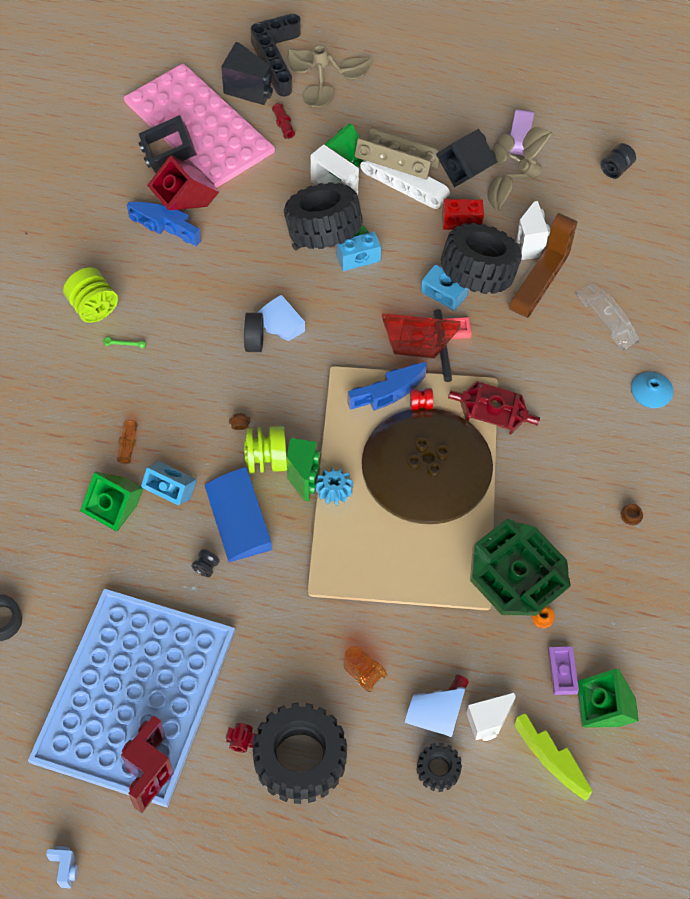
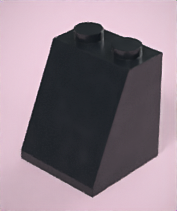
(246, 75)
(466, 157)

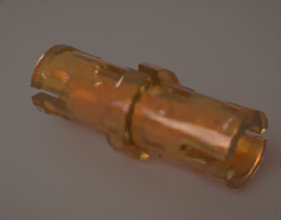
(127, 441)

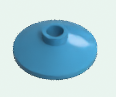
(652, 396)

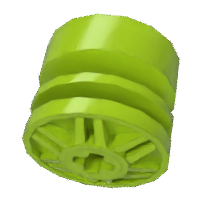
(90, 294)
(266, 449)

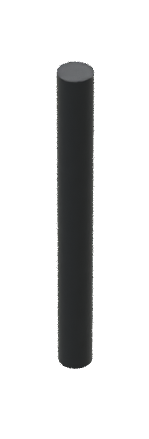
(444, 353)

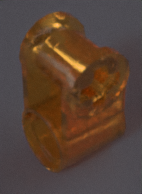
(367, 671)

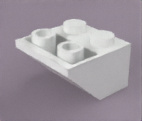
(532, 232)

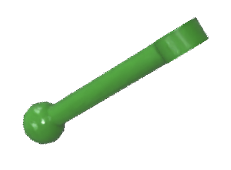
(107, 342)

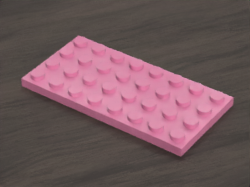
(219, 134)

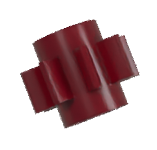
(240, 737)

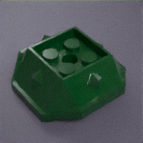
(522, 549)

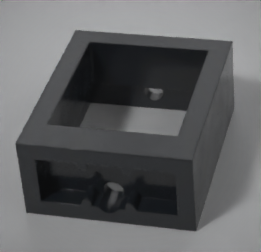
(163, 130)

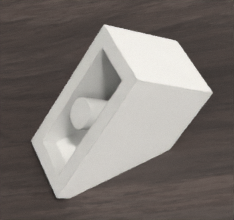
(489, 716)

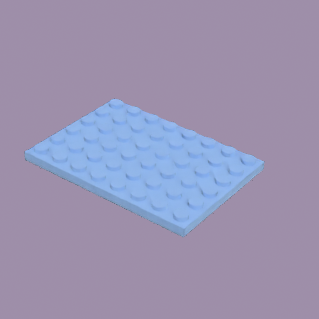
(126, 669)

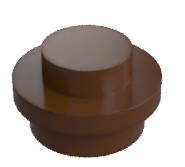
(239, 421)
(632, 514)

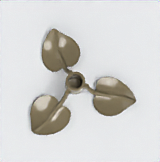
(303, 60)
(532, 144)

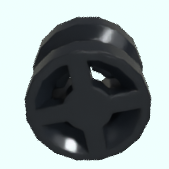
(205, 563)

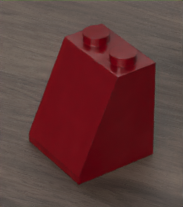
(182, 186)

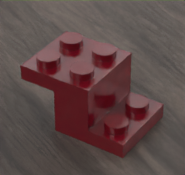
(146, 763)

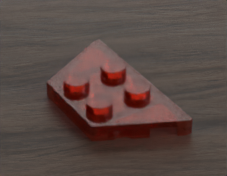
(419, 335)

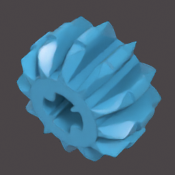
(334, 486)

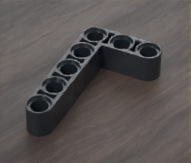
(264, 40)

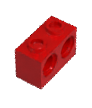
(461, 212)

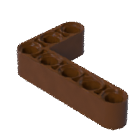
(547, 266)

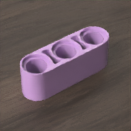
(521, 125)

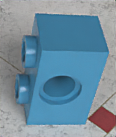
(359, 251)
(442, 289)
(168, 483)

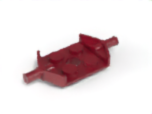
(477, 405)

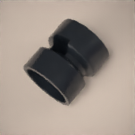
(618, 160)

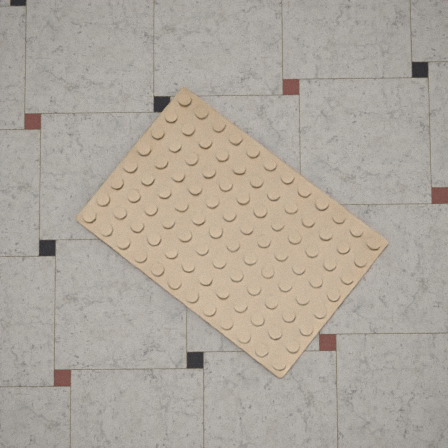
(370, 552)

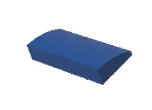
(238, 515)

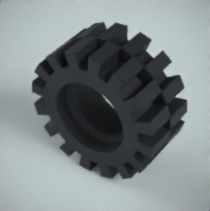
(446, 754)

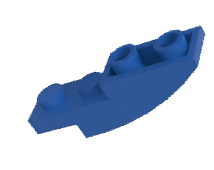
(159, 218)
(396, 386)

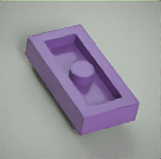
(563, 670)

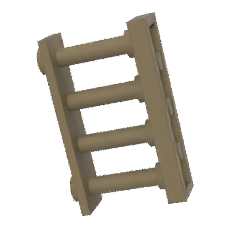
(398, 153)

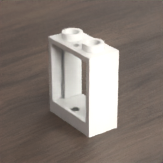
(325, 161)

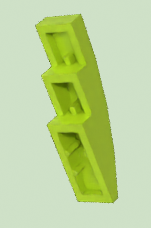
(559, 763)

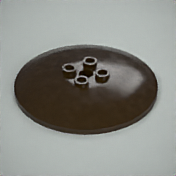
(423, 490)

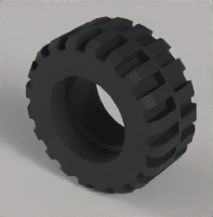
(323, 215)
(481, 258)
(299, 722)

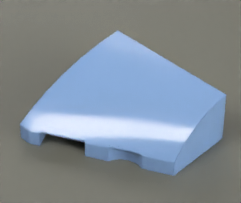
(282, 319)
(436, 710)

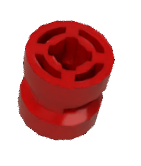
(421, 399)

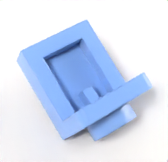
(67, 867)

